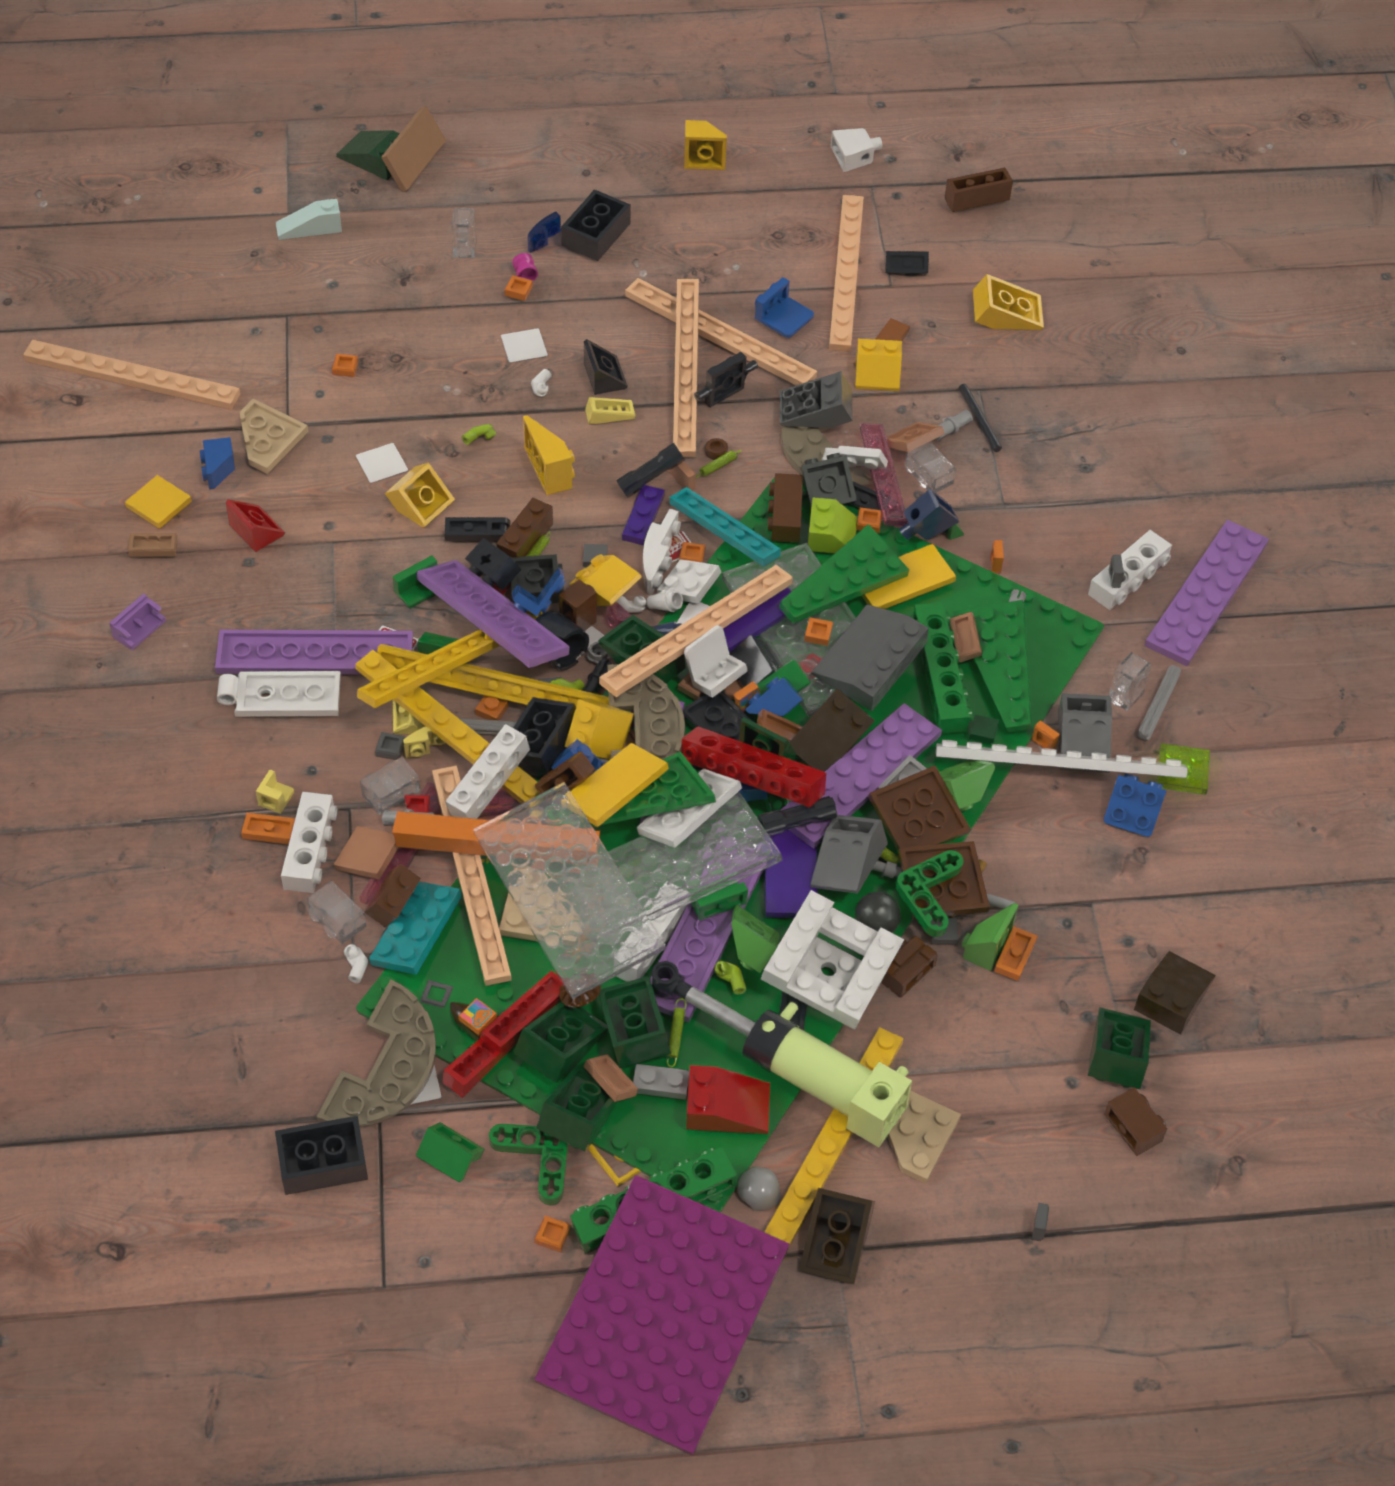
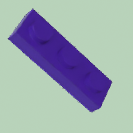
(643, 514)

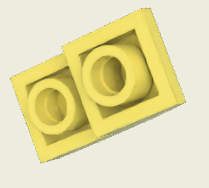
(419, 742)

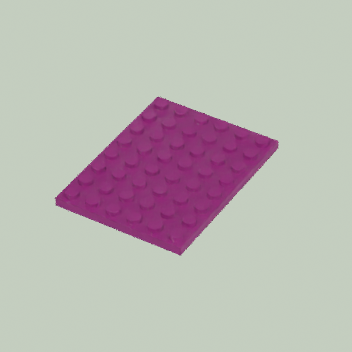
(662, 1314)

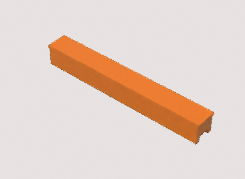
(438, 833)

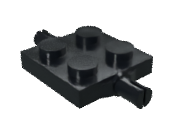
(725, 379)

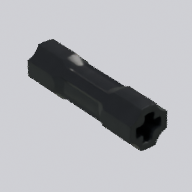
(636, 479)
(781, 820)

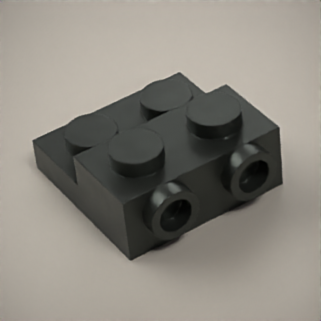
(828, 479)
(536, 573)

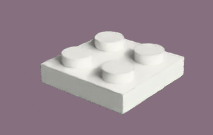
(691, 579)

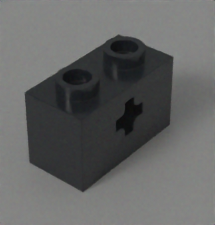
(492, 564)

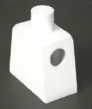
(854, 148)

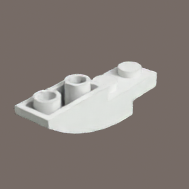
(656, 550)

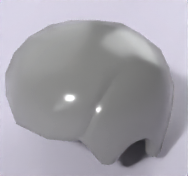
(759, 1188)

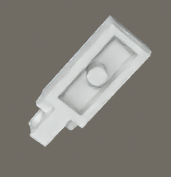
(860, 456)

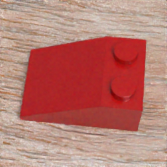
(726, 1101)

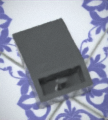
(817, 403)
(1085, 725)
(848, 853)

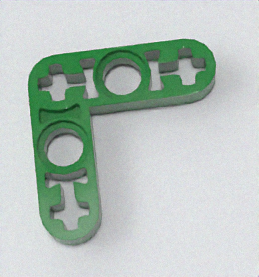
(922, 884)
(548, 1151)

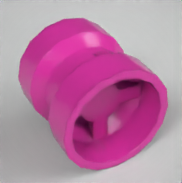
(524, 266)

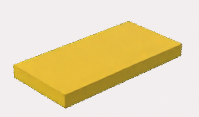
(926, 573)
(617, 783)

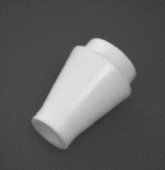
(668, 600)

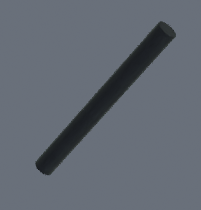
(979, 416)

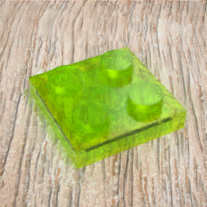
(1197, 768)

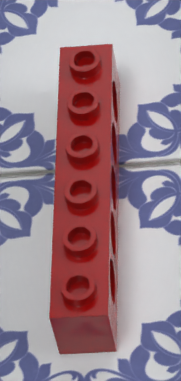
(754, 766)

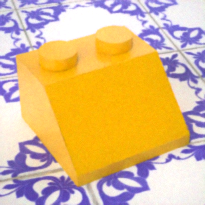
(704, 146)
(878, 364)
(420, 495)
(608, 577)
(599, 727)

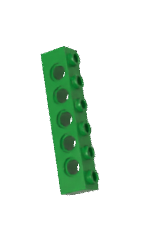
(942, 670)
(697, 1189)

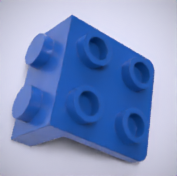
(780, 311)
(527, 601)
(1135, 805)

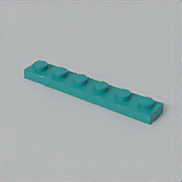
(725, 526)

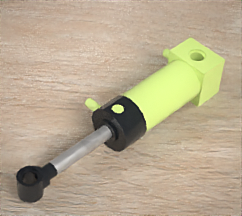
(867, 1097)

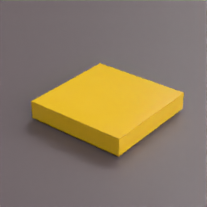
(158, 501)

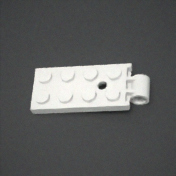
(290, 693)

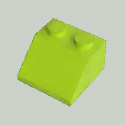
(830, 525)

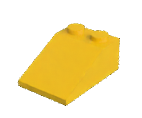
(1006, 305)
(548, 456)

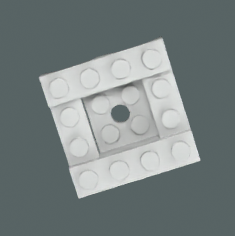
(801, 955)

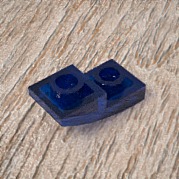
(543, 230)

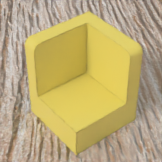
(273, 794)

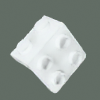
(710, 663)

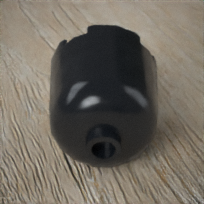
(569, 633)

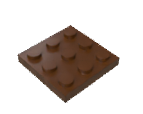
(919, 810)
(959, 894)

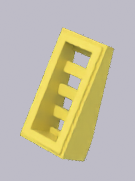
(602, 410)

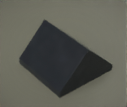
(603, 369)
(757, 658)

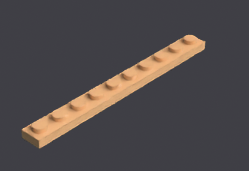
(846, 273)
(724, 335)
(686, 366)
(132, 374)
(674, 643)
(475, 894)

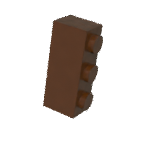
(978, 189)
(785, 507)
(526, 529)

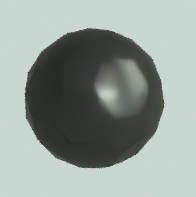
(878, 911)

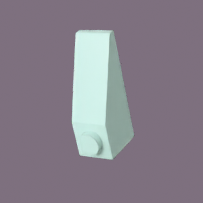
(315, 219)

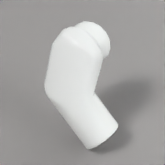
(538, 383)
(635, 606)
(358, 962)

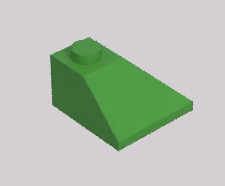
(968, 781)
(989, 938)
(753, 939)

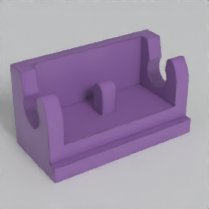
(137, 622)

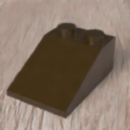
(830, 732)
(1173, 992)
(836, 1235)

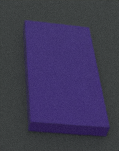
(756, 620)
(789, 880)

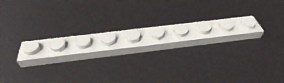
(1071, 759)

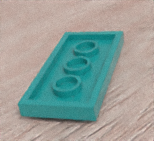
(416, 928)

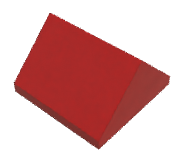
(253, 524)

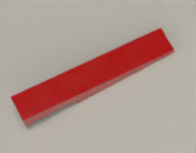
(501, 1035)

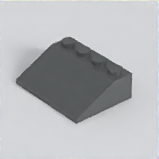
(872, 655)

